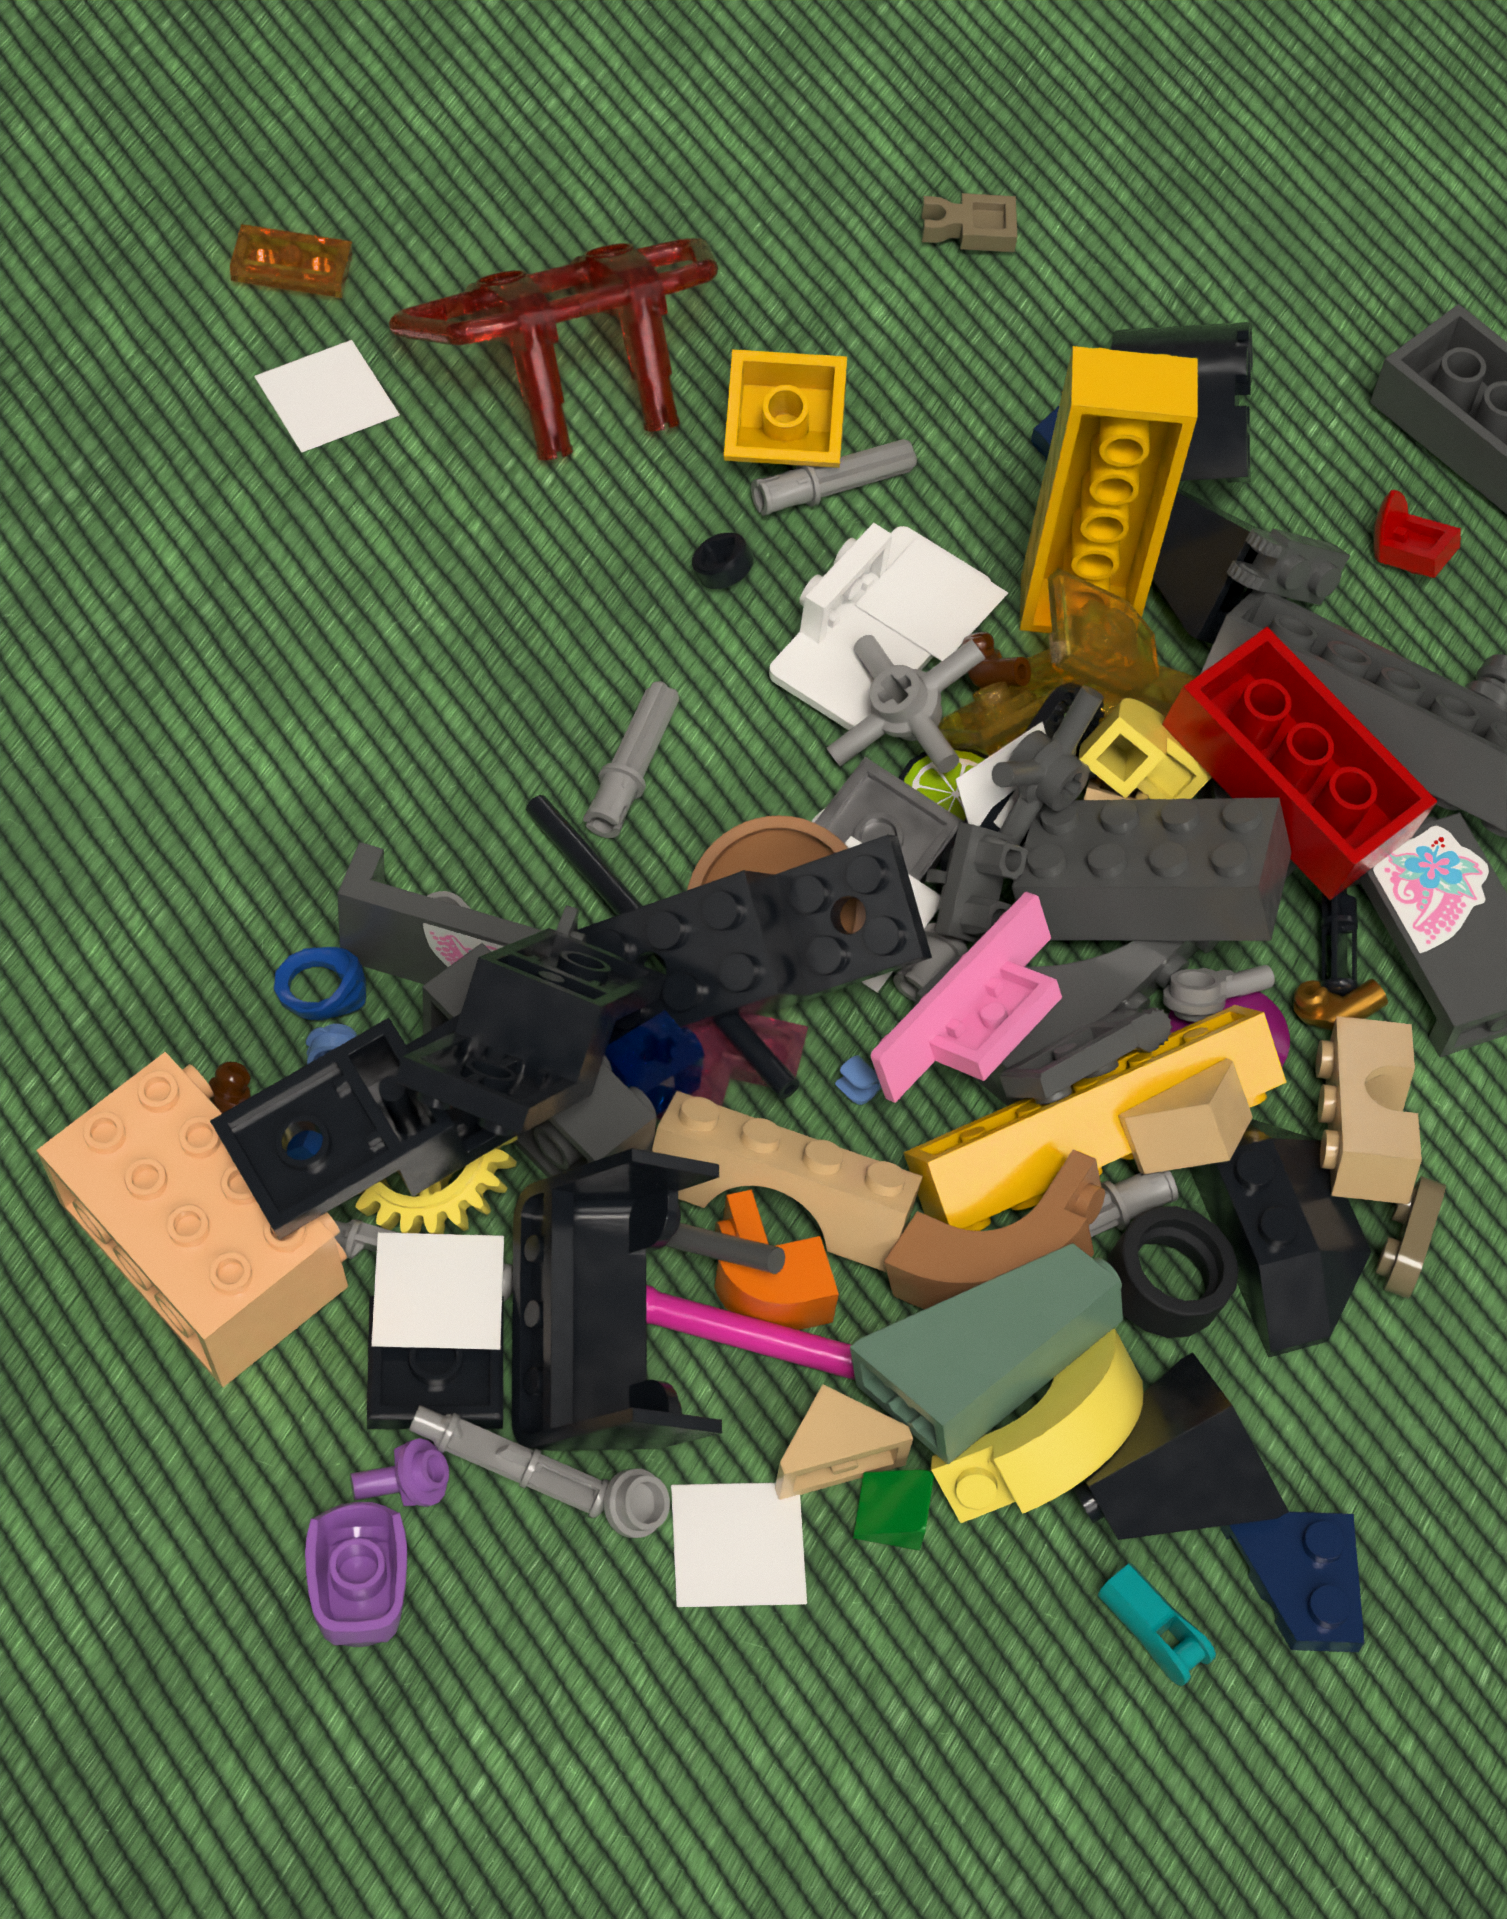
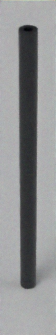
(622, 900)

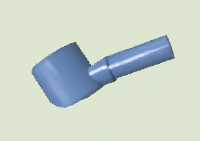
(858, 1080)

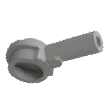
(1203, 992)

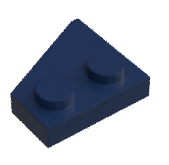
(1308, 1576)

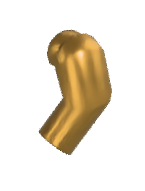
(1319, 1007)

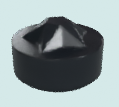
(722, 560)

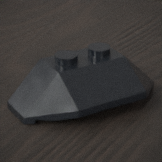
(1289, 1235)

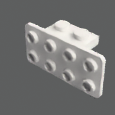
(821, 658)

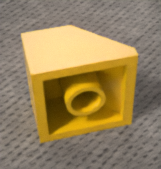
(785, 408)

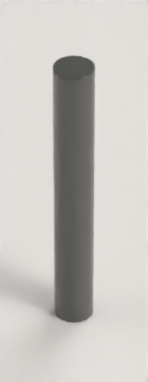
(728, 1248)

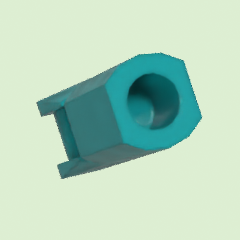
(1149, 1616)

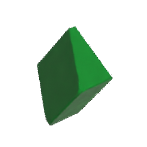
(894, 1507)

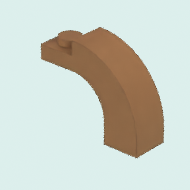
(942, 1261)

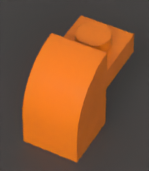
(795, 1297)

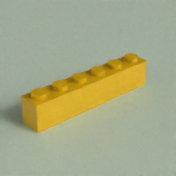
(1021, 1148)

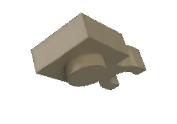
(979, 221)

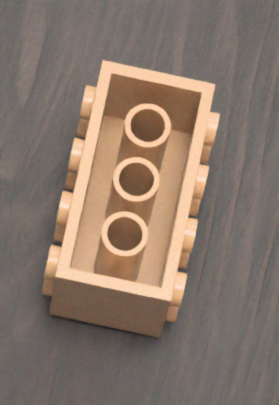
(182, 1223)

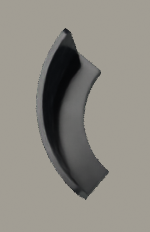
(1224, 372)

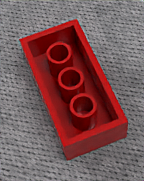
(1280, 733)

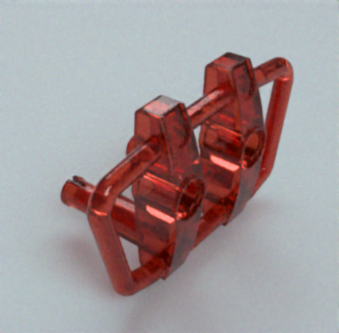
(606, 281)

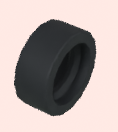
(1196, 1239)

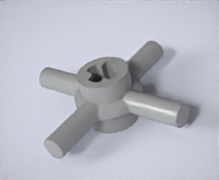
(906, 703)

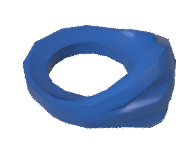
(346, 999)

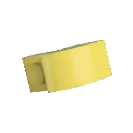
(1138, 752)

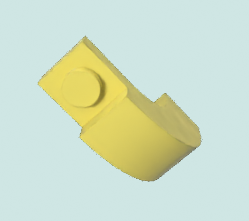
(1054, 1443)

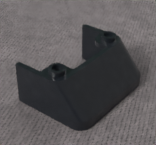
(584, 1305)

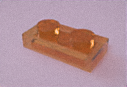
(291, 261)

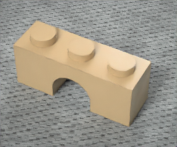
(1369, 1138)

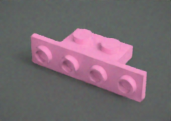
(976, 1008)

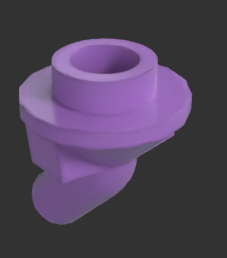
(418, 1476)

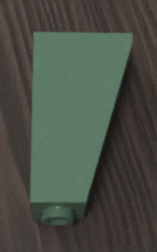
(988, 1348)

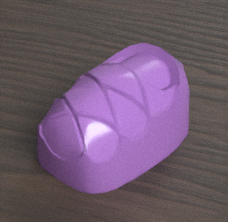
(357, 1573)

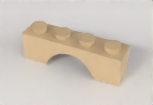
(853, 1198)

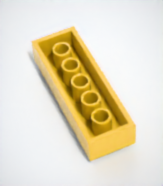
(1110, 475)

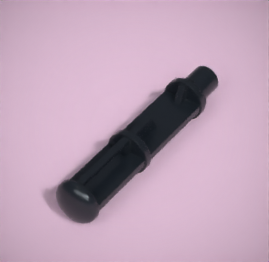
(1338, 920)

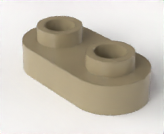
(1404, 1257)

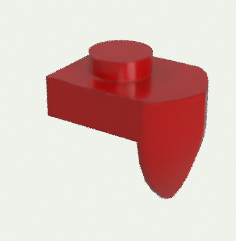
(1410, 540)

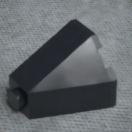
(1194, 564)
(1182, 1464)

